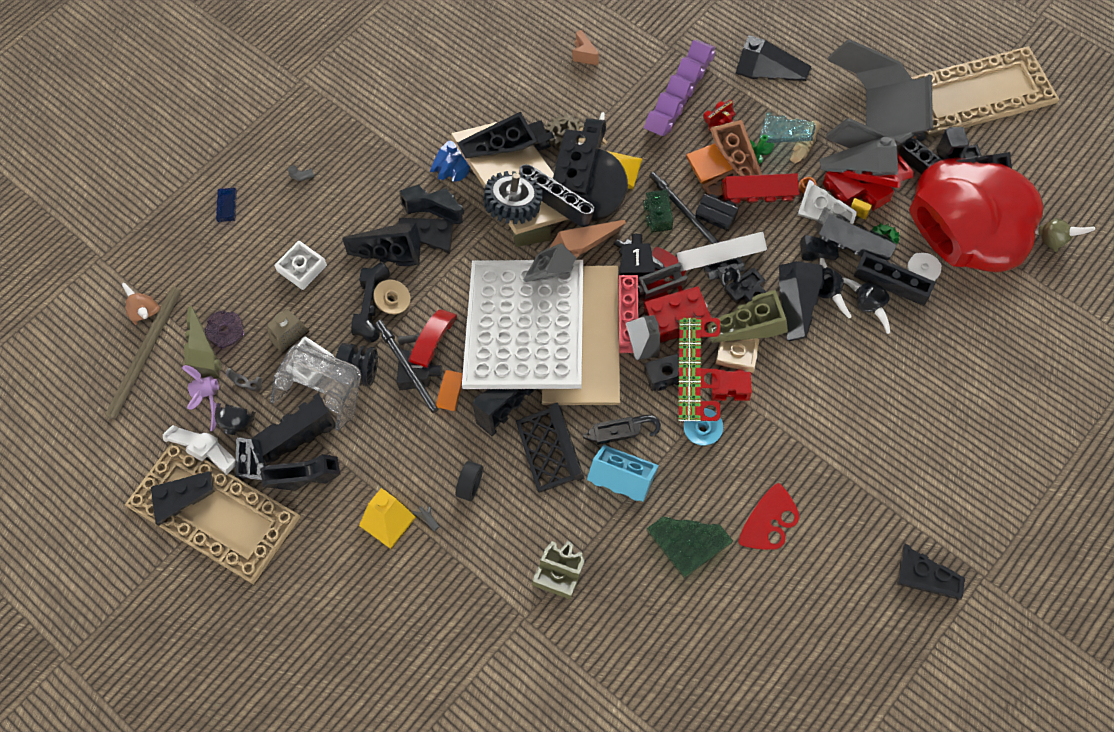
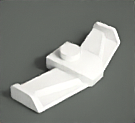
(202, 446)

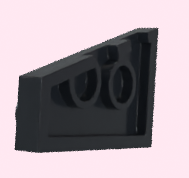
(433, 232)

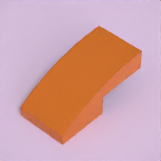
(450, 390)

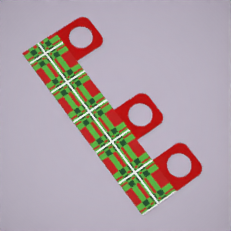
(690, 372)

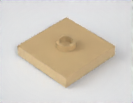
(738, 354)

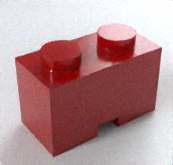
(732, 384)

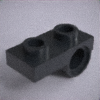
(815, 247)

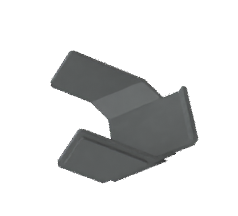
(893, 100)

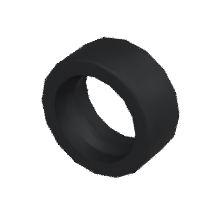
(469, 481)

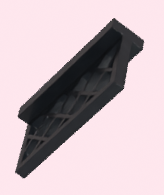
(567, 447)

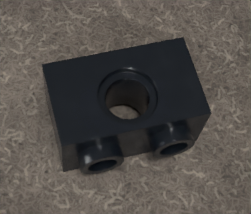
(655, 369)

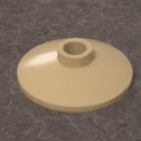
(394, 290)

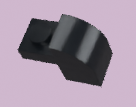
(541, 135)

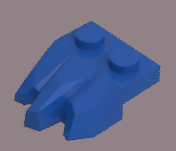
(450, 163)

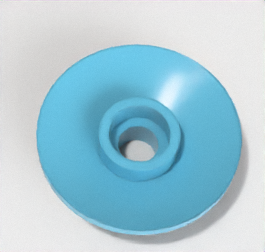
(711, 435)

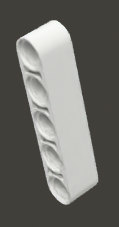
(722, 251)

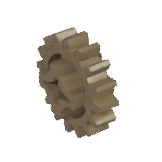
(558, 127)

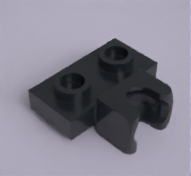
(725, 270)
(747, 288)

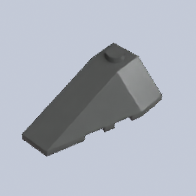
(874, 156)

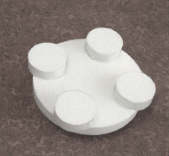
(925, 265)

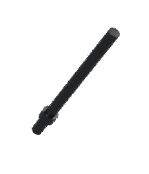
(663, 185)
(388, 337)

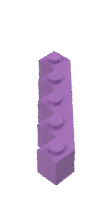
(680, 88)

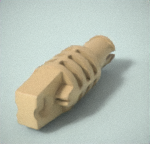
(802, 148)

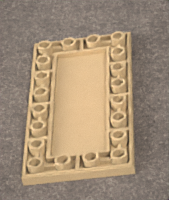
(988, 90)
(490, 165)
(599, 343)
(229, 526)

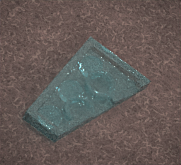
(787, 130)

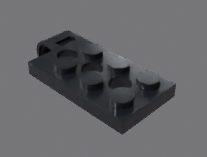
(593, 132)

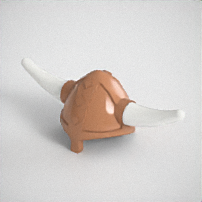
(139, 305)

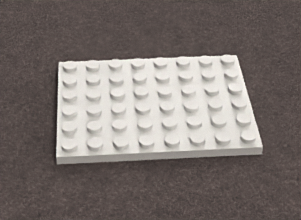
(523, 330)

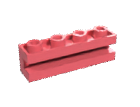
(627, 309)

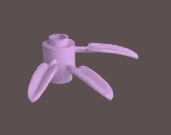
(202, 388)

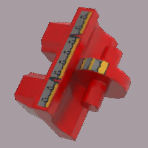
(722, 115)

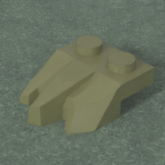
(559, 570)

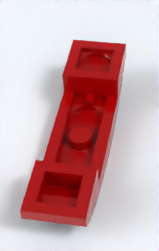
(430, 337)

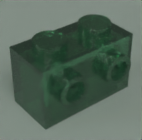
(658, 211)

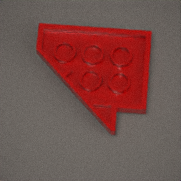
(904, 173)

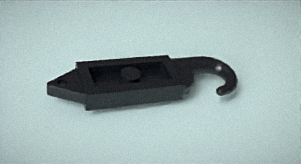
(620, 429)

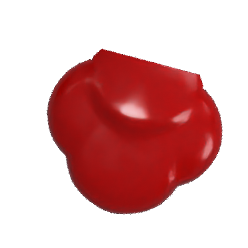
(977, 214)

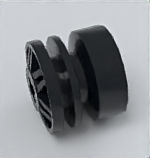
(365, 360)

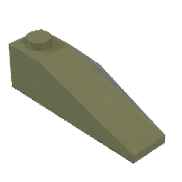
(757, 319)
(198, 350)

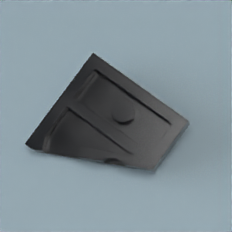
(248, 458)

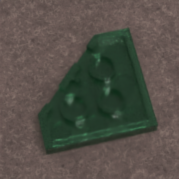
(688, 542)

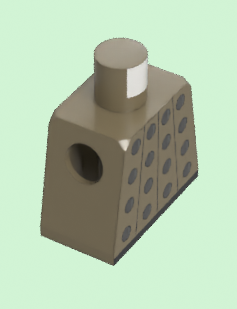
(286, 330)

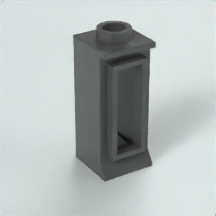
(673, 270)

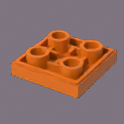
(708, 163)

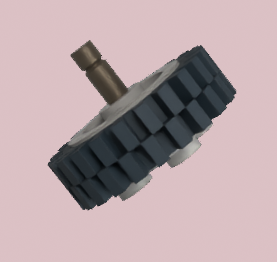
(512, 197)

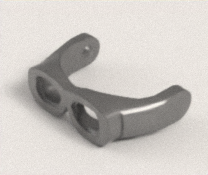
(235, 378)

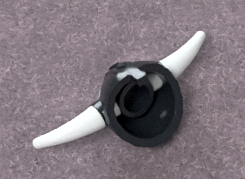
(833, 287)
(871, 299)

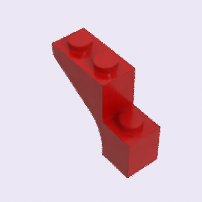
(847, 190)

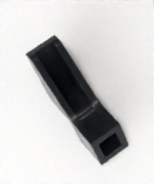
(438, 203)
(296, 475)

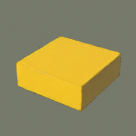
(861, 208)

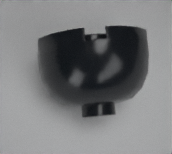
(233, 418)

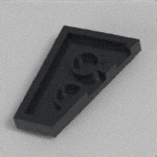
(178, 494)
(926, 575)

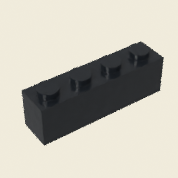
(894, 279)

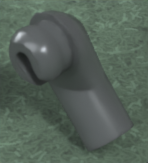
(300, 175)

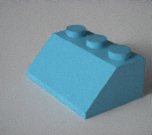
(622, 473)

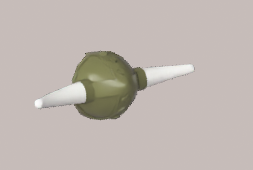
(1058, 233)

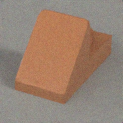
(585, 50)

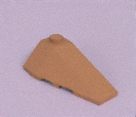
(585, 238)

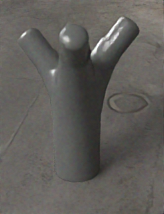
(427, 517)

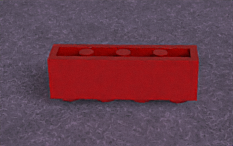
(760, 187)

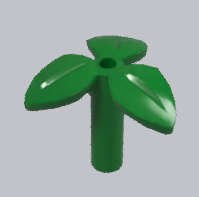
(762, 148)

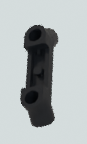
(362, 323)

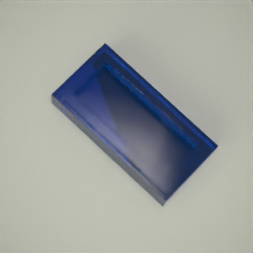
(226, 204)

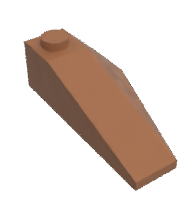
(736, 148)

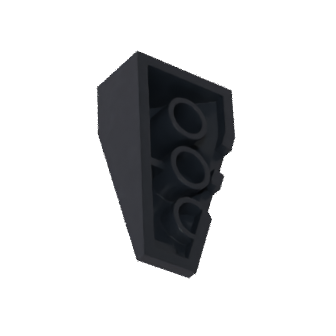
(766, 60)
(503, 137)
(391, 244)

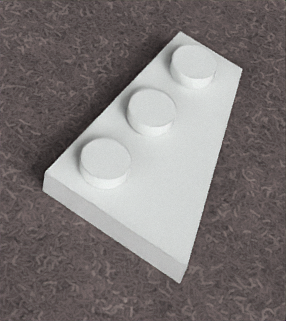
(816, 199)

